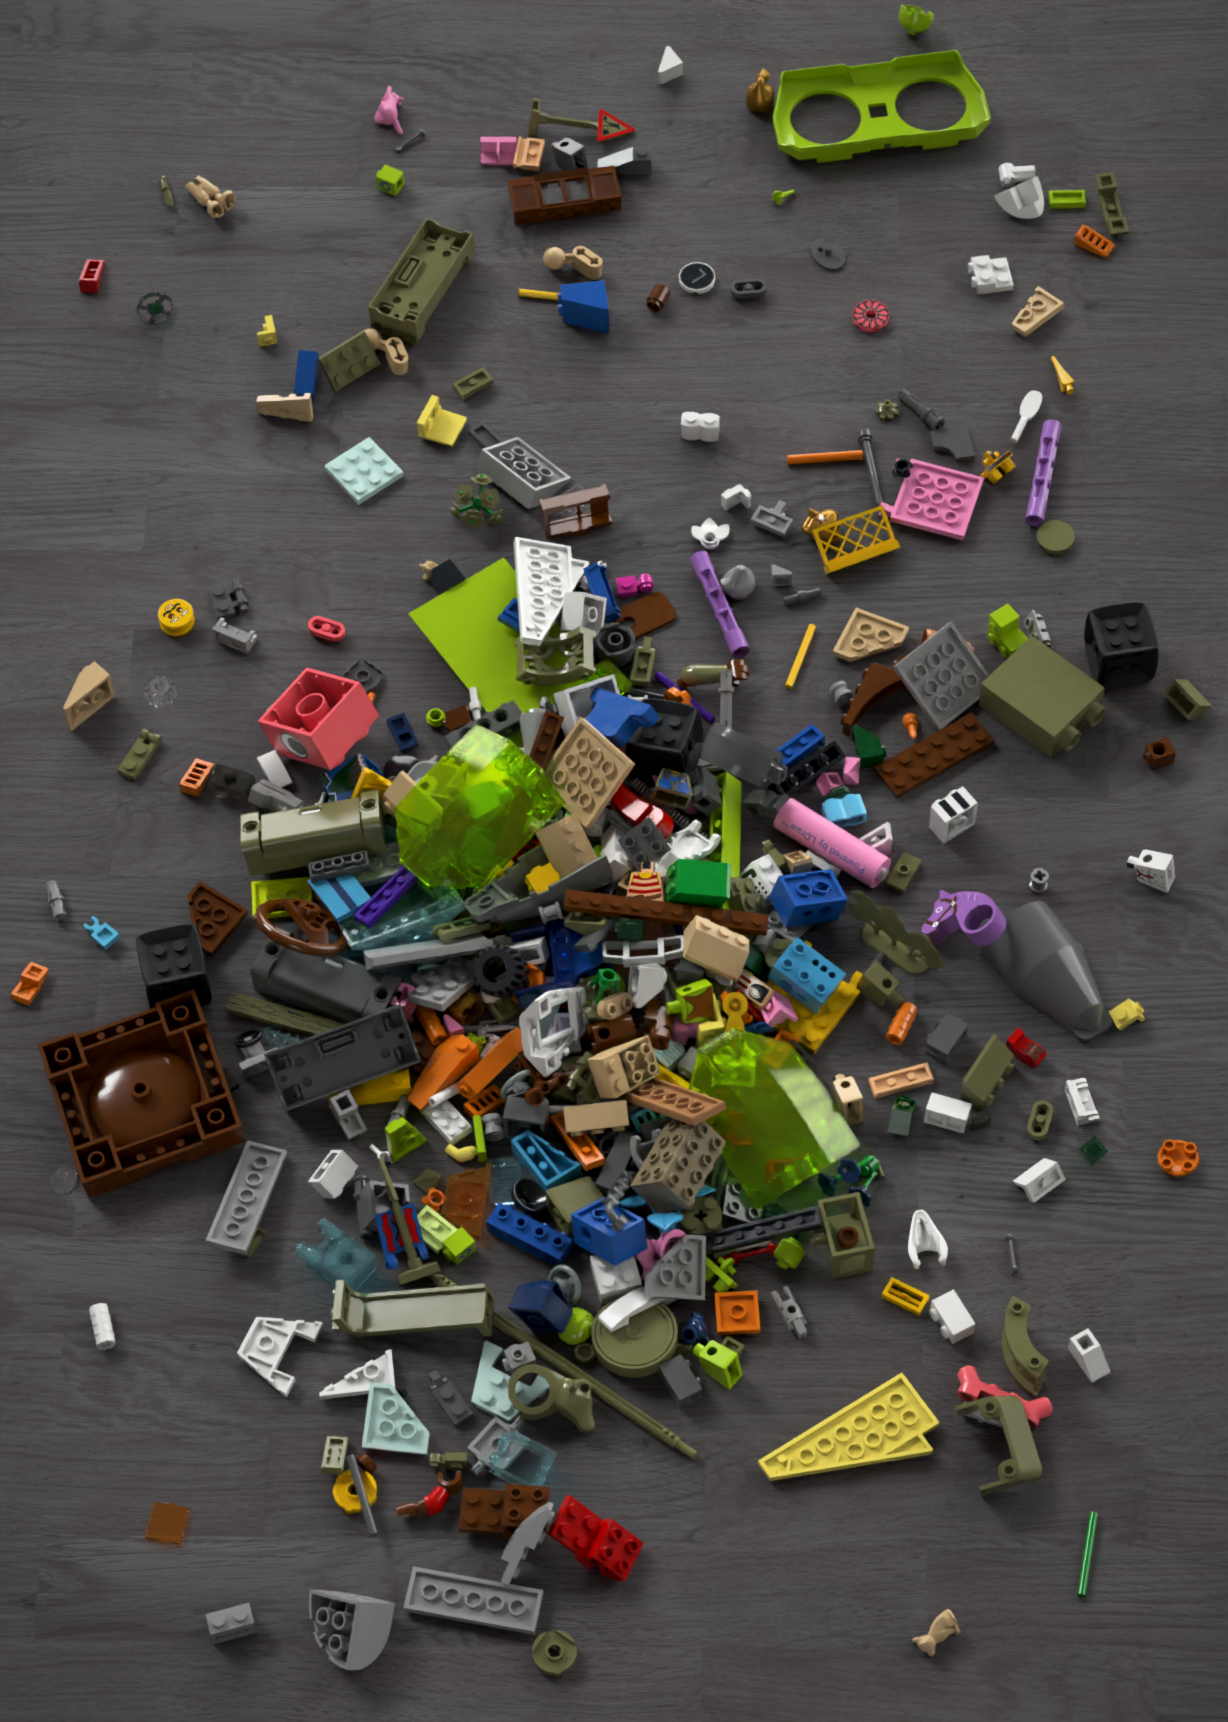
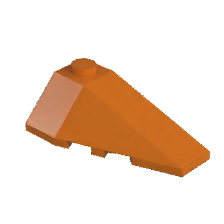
(444, 1068)

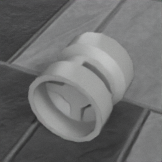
(492, 1124)

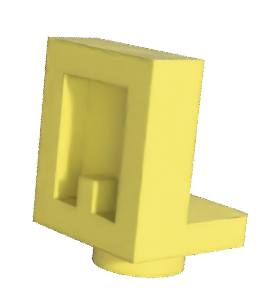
(267, 336)

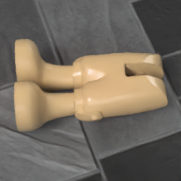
(204, 191)

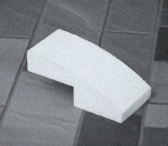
(274, 769)

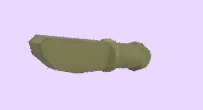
(166, 191)

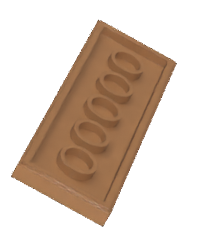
(674, 1101)

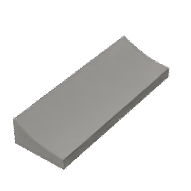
(424, 951)

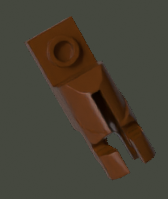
(658, 1024)

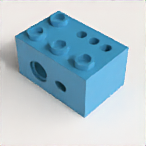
(806, 975)

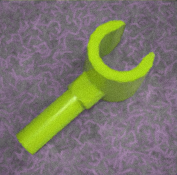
(778, 196)

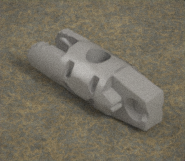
(794, 1320)

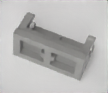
(233, 636)

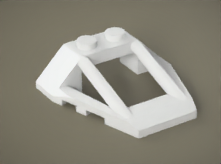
(546, 1059)

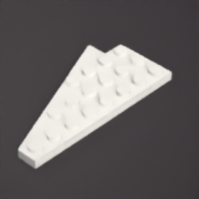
(542, 579)

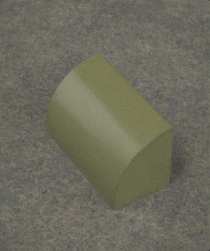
(1187, 699)

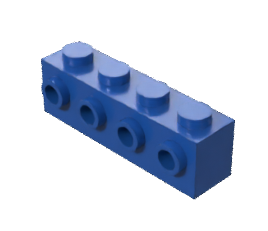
(529, 1234)

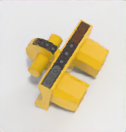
(991, 471)

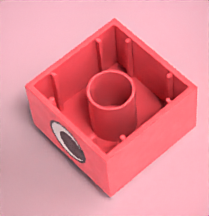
(319, 718)

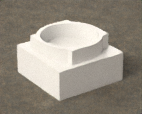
(576, 700)

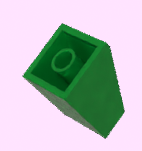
(698, 883)

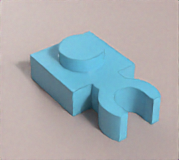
(102, 935)

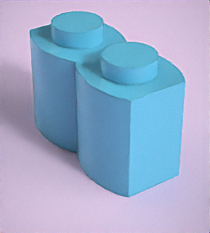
(845, 811)

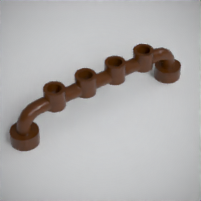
(535, 1095)

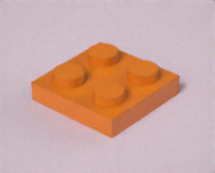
(737, 1312)

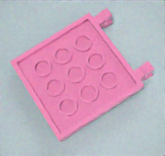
(936, 500)

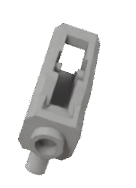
(273, 797)

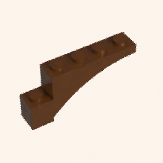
(876, 685)

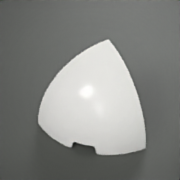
(1023, 200)

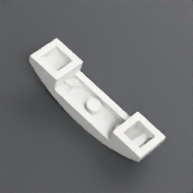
(618, 1313)

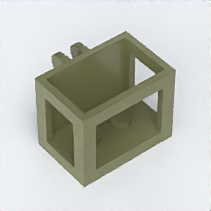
(840, 1260)

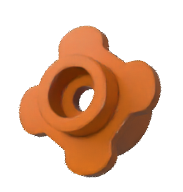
(433, 1194)

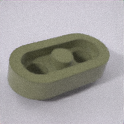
(1038, 1121)

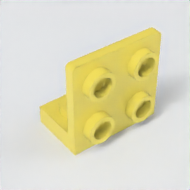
(439, 424)
(710, 1030)

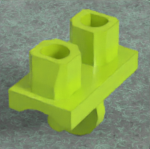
(725, 1281)

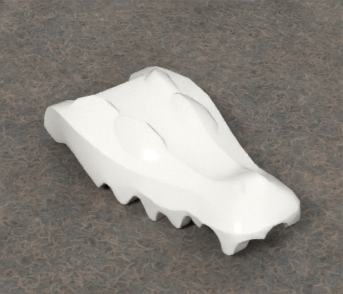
(687, 845)

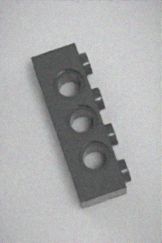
(490, 721)

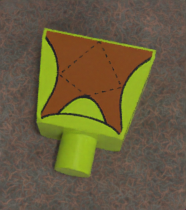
(693, 1002)

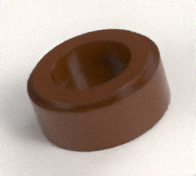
(848, 1237)
(366, 1463)

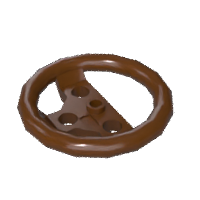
(310, 919)

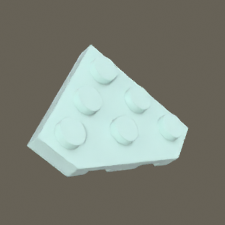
(392, 1424)

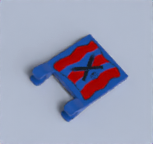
(391, 1237)

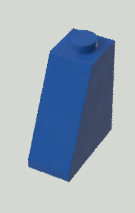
(307, 373)

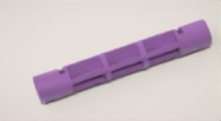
(1043, 472)
(723, 613)

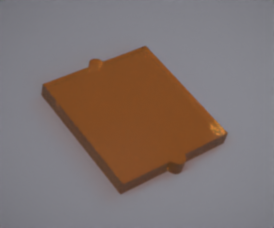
(167, 1523)

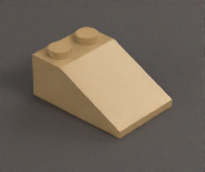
(88, 695)

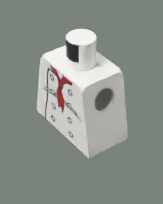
(1154, 869)

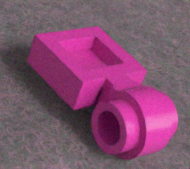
(628, 585)

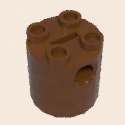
(612, 1033)

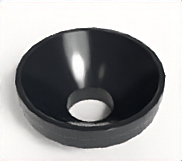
(531, 1193)

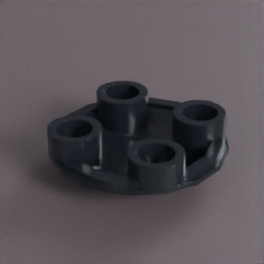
(399, 763)

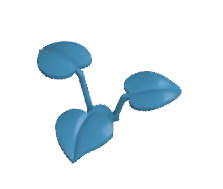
(663, 1221)

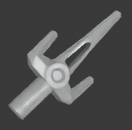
(483, 1028)

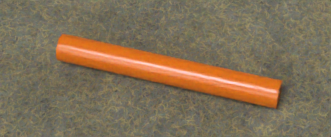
(824, 457)

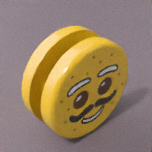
(176, 617)

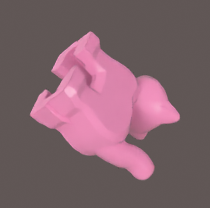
(408, 1007)

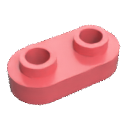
(327, 628)

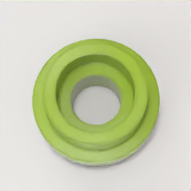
(435, 713)

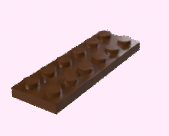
(934, 755)

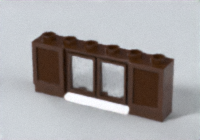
(564, 194)

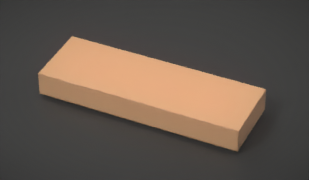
(901, 1080)

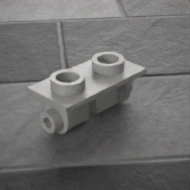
(1035, 625)

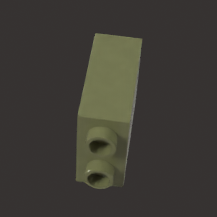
(1043, 697)

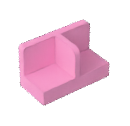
(498, 150)
(778, 1010)

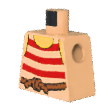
(646, 884)

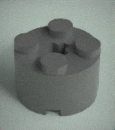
(616, 644)

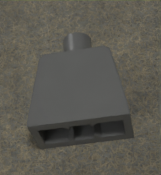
(569, 154)

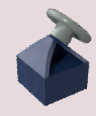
(546, 1303)

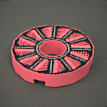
(870, 307)

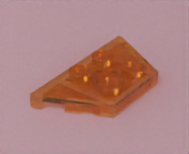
(467, 1199)

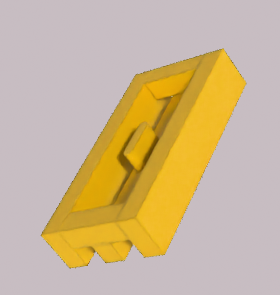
(899, 1302)

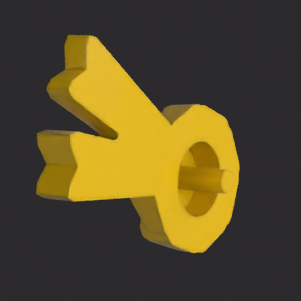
(735, 1006)

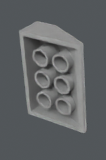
(521, 471)

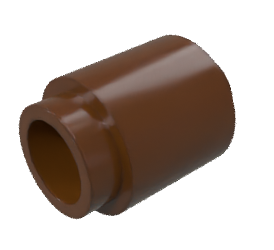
(658, 297)

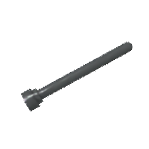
(864, 438)

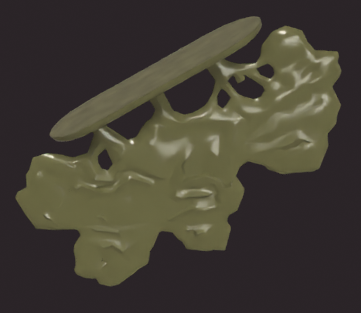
(887, 934)

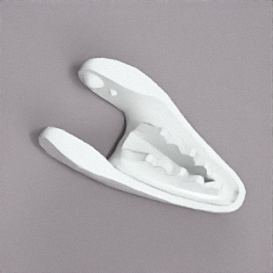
(925, 1237)

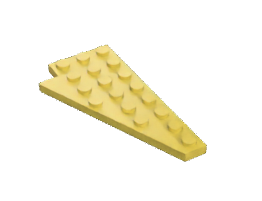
(871, 1430)

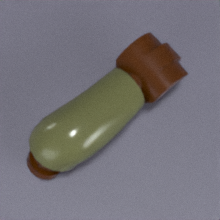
(709, 674)

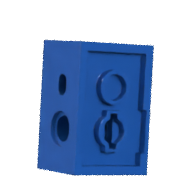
(808, 898)
(594, 1233)

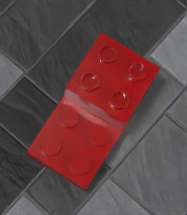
(595, 1539)

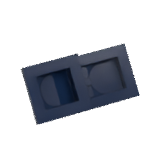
(402, 732)

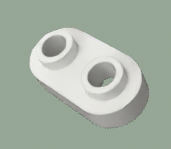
(822, 863)

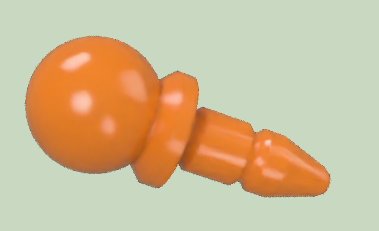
(910, 723)

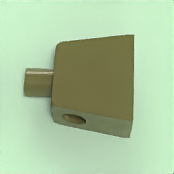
(880, 986)

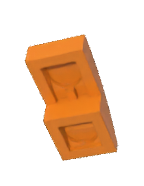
(30, 983)

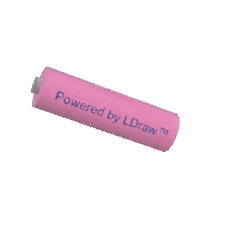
(832, 843)

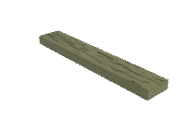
(279, 1015)

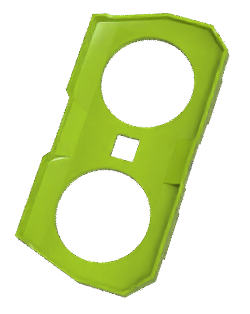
(878, 86)

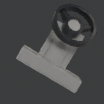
(253, 1053)

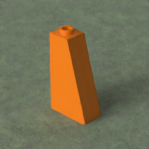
(490, 1064)

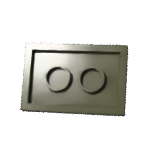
(348, 361)

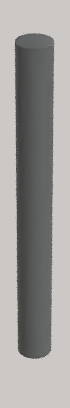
(359, 1486)

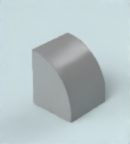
(762, 943)

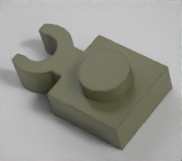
(779, 859)
(451, 1460)

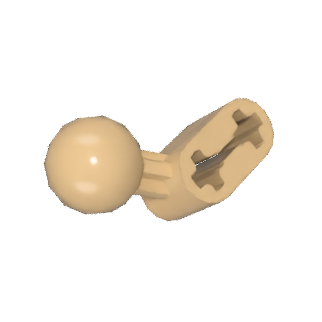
(582, 260)
(394, 351)

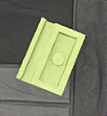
(434, 1228)

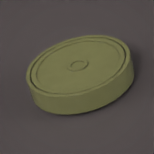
(638, 1346)

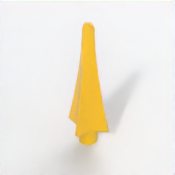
(1064, 379)

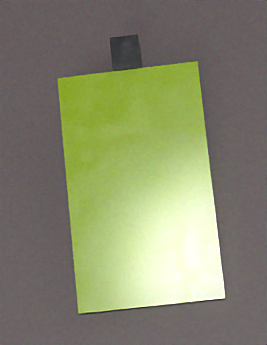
(475, 644)

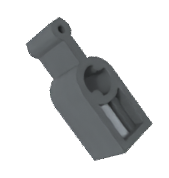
(764, 802)

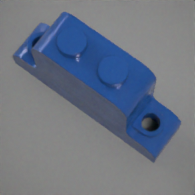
(619, 716)

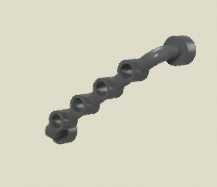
(613, 1197)

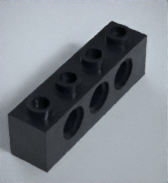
(809, 769)

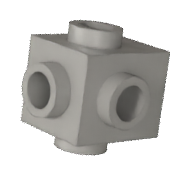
(518, 1356)

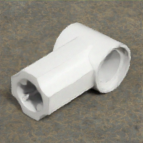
(1010, 175)

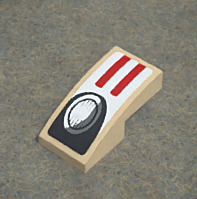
(754, 988)

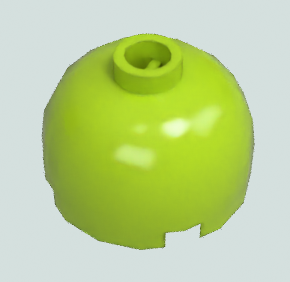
(914, 19)

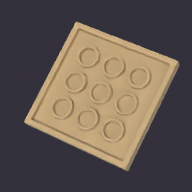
(587, 771)

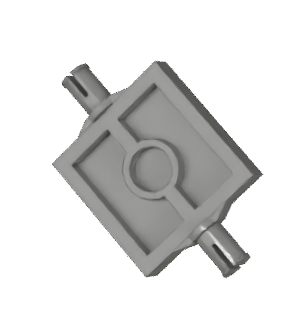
(486, 1444)

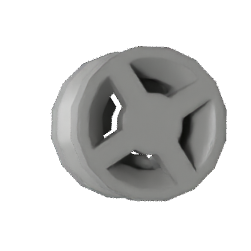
(840, 693)

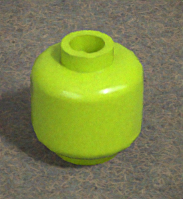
(789, 1253)

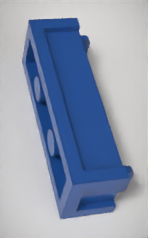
(600, 586)
(801, 746)

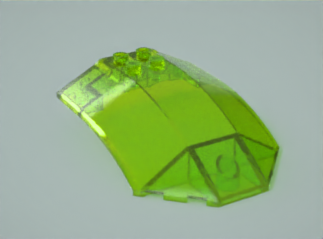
(473, 812)
(777, 1113)

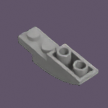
(525, 1537)

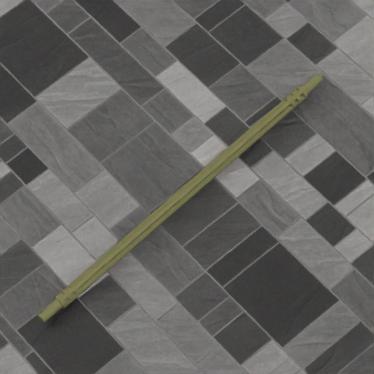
(576, 1373)

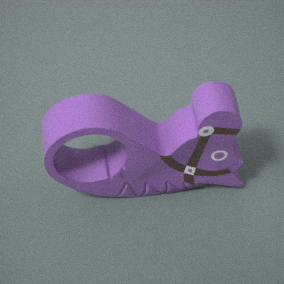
(966, 912)

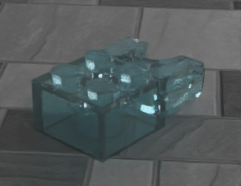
(338, 1256)

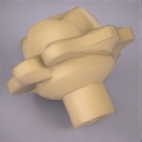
(427, 569)

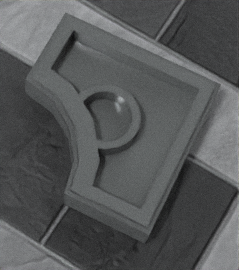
(955, 442)

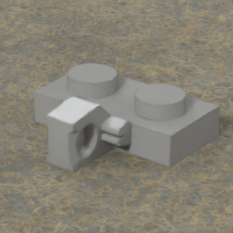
(773, 519)

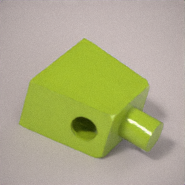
(719, 1363)

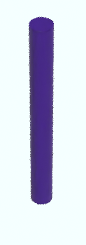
(668, 683)

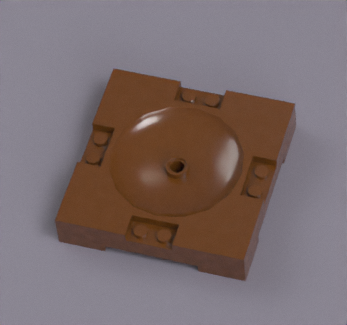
(127, 1134)

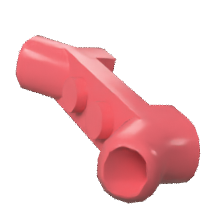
(974, 1389)

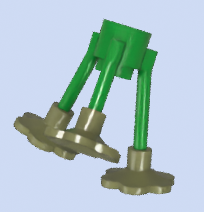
(606, 979)

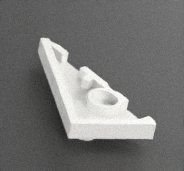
(359, 1380)

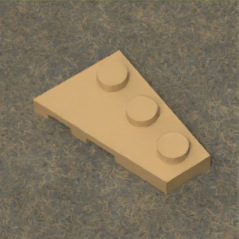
(286, 407)

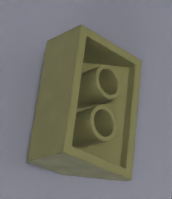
(987, 1074)

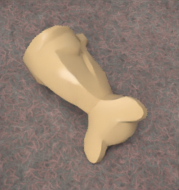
(940, 1629)

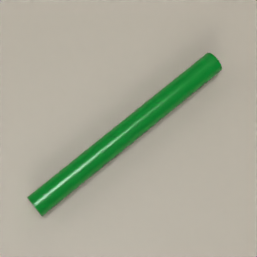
(1087, 1554)

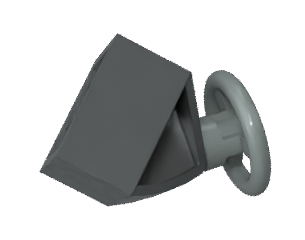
(518, 1114)

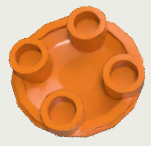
(1178, 1157)

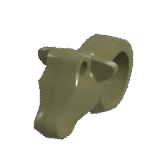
(566, 1395)

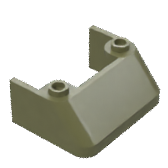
(1025, 1462)

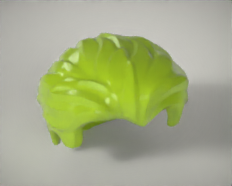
(578, 1327)

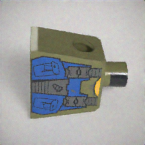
(672, 788)

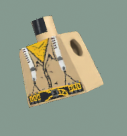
(845, 1092)

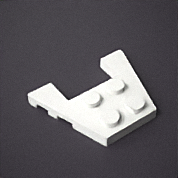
(267, 1344)

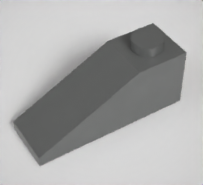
(629, 161)

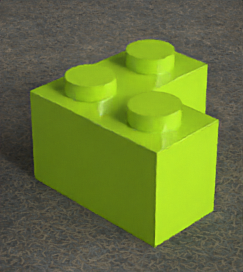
(1005, 631)

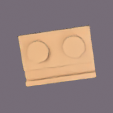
(529, 154)

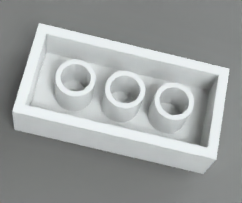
(447, 1122)

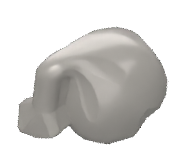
(738, 582)

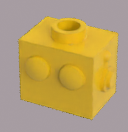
(541, 877)

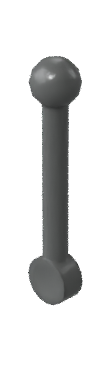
(398, 148)
(1009, 1237)

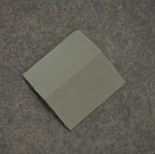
(585, 923)

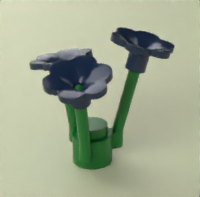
(849, 1172)

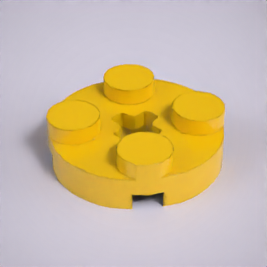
(342, 1491)

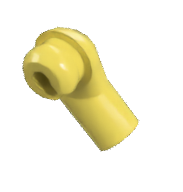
(463, 1154)

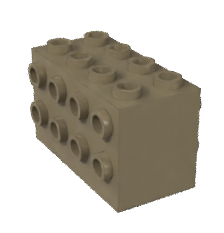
(678, 1165)

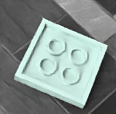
(363, 470)

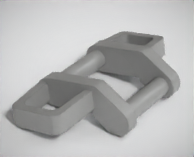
(626, 946)

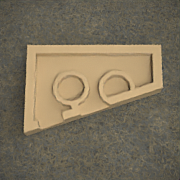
(1037, 311)

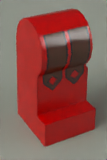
(1025, 1049)

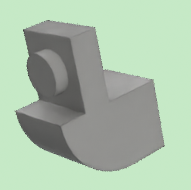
(346, 1114)

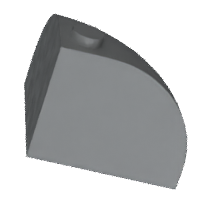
(350, 1626)

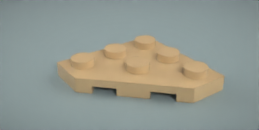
(868, 635)

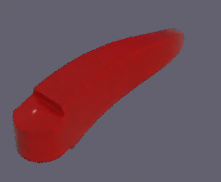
(637, 810)

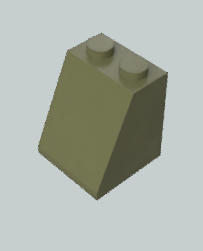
(569, 1198)

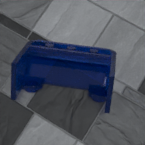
(561, 952)

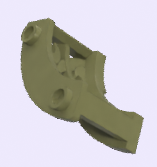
(570, 672)
(1018, 1353)

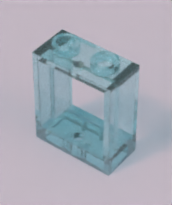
(539, 1449)

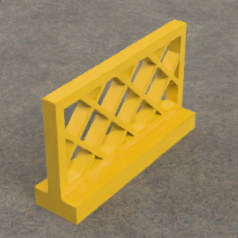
(865, 552)

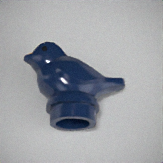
(696, 1330)

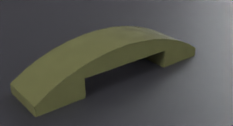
(1110, 204)

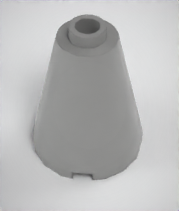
(529, 726)

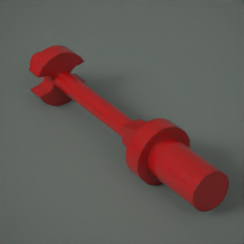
(739, 1256)

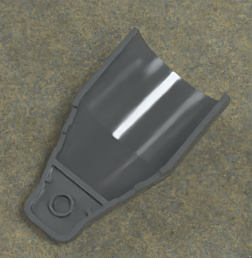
(509, 898)
(1049, 970)

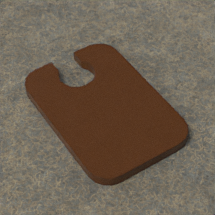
(648, 613)

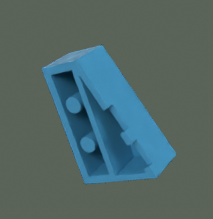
(543, 1162)

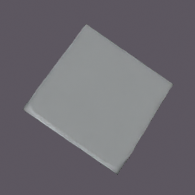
(780, 576)

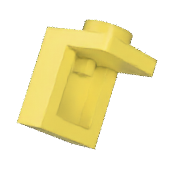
(1126, 1013)

